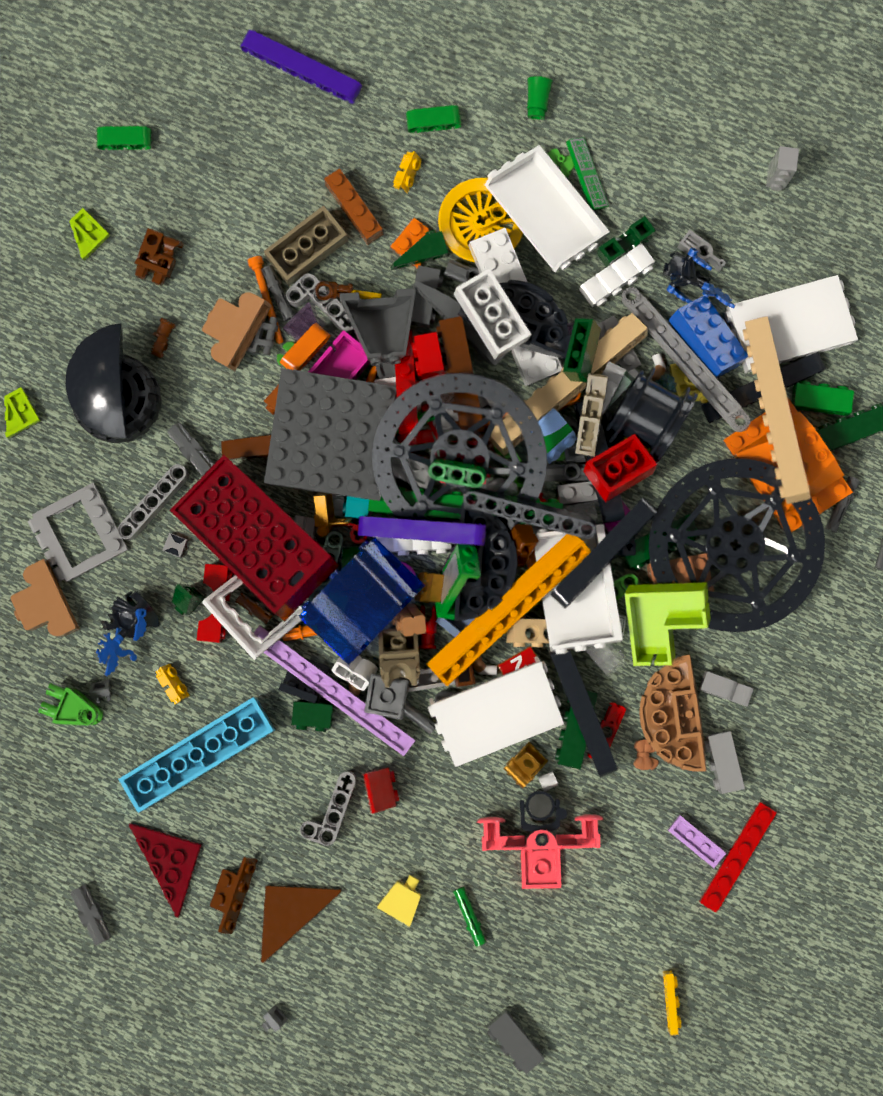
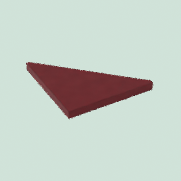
(170, 861)

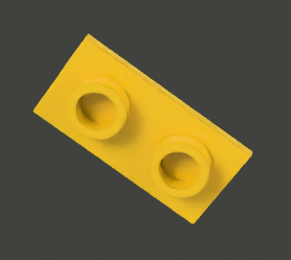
(410, 163)
(168, 676)

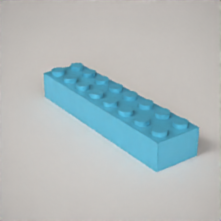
(196, 754)

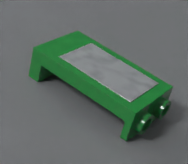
(460, 566)

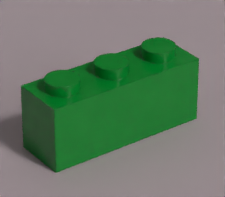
(822, 398)

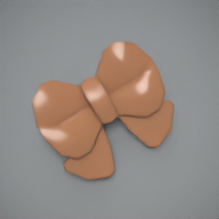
(643, 761)

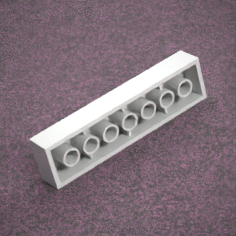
(498, 254)

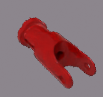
(428, 638)

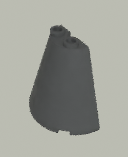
(381, 324)

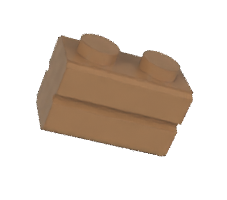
(410, 621)

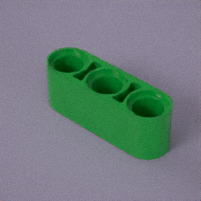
(433, 118)
(123, 137)
(466, 469)

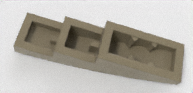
(591, 414)

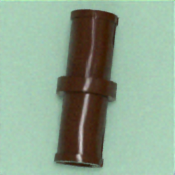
(254, 608)

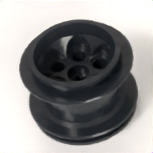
(651, 414)

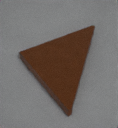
(288, 911)

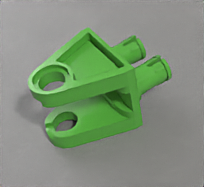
(72, 708)

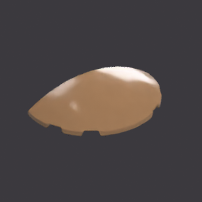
(673, 716)

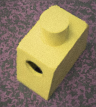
(401, 900)

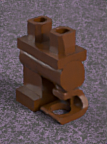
(152, 260)

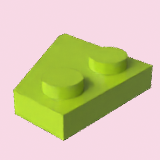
(87, 233)
(18, 413)

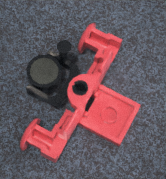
(539, 866)

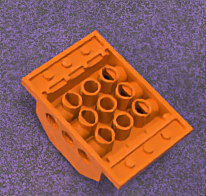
(820, 466)

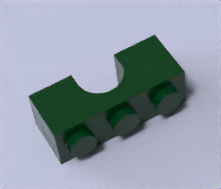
(637, 234)

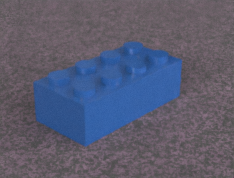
(708, 336)

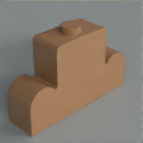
(235, 327)
(43, 602)

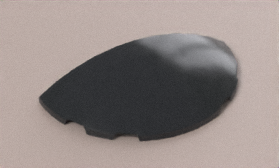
(540, 315)
(96, 382)
(496, 565)

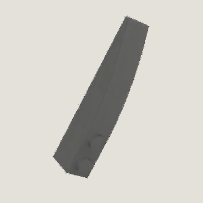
(450, 308)

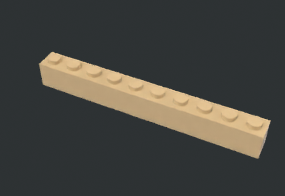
(561, 390)
(777, 411)

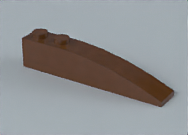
(246, 447)

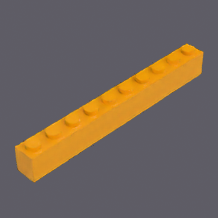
(515, 603)

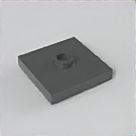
(386, 701)

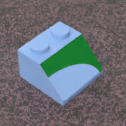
(557, 434)

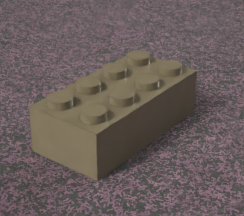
(306, 245)

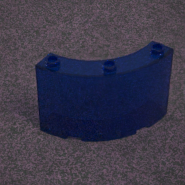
(361, 600)

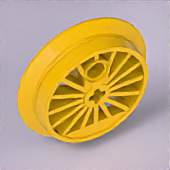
(450, 229)

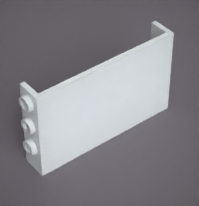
(546, 208)
(800, 318)
(592, 616)
(497, 713)

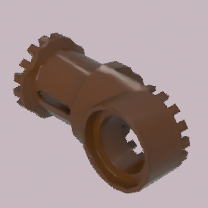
(334, 289)
(162, 335)

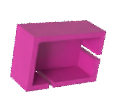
(347, 360)

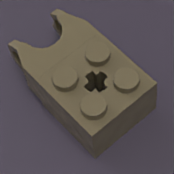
(398, 657)

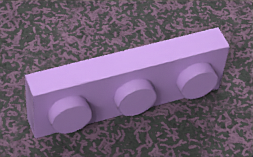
(696, 841)

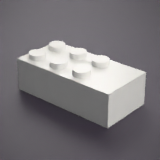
(492, 314)

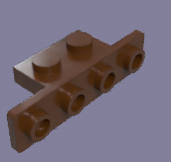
(231, 893)

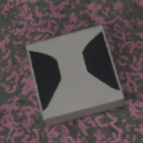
(175, 545)

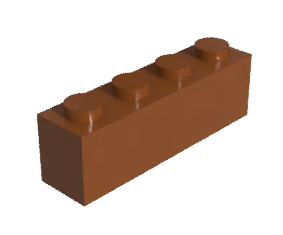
(353, 206)

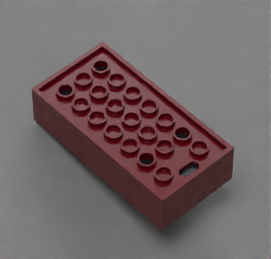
(254, 538)

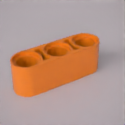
(305, 348)

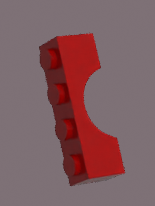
(210, 628)

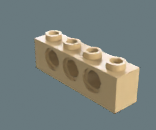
(518, 637)

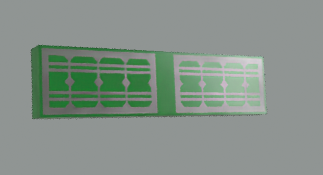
(587, 173)

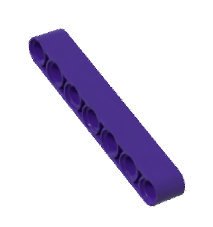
(301, 66)
(422, 530)

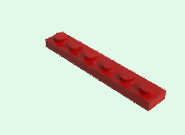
(405, 379)
(737, 857)

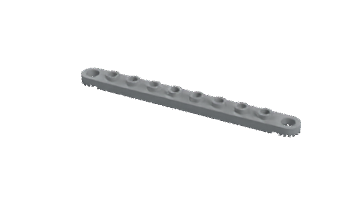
(686, 360)

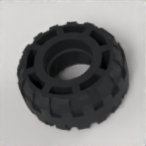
(144, 402)

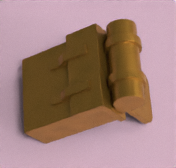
(325, 515)
(433, 587)
(525, 765)

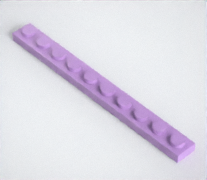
(336, 694)

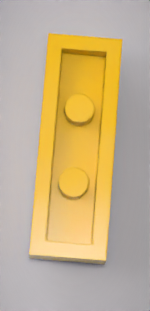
(672, 1002)

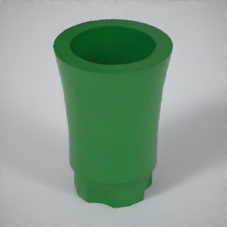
(538, 96)

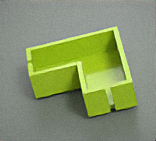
(659, 609)

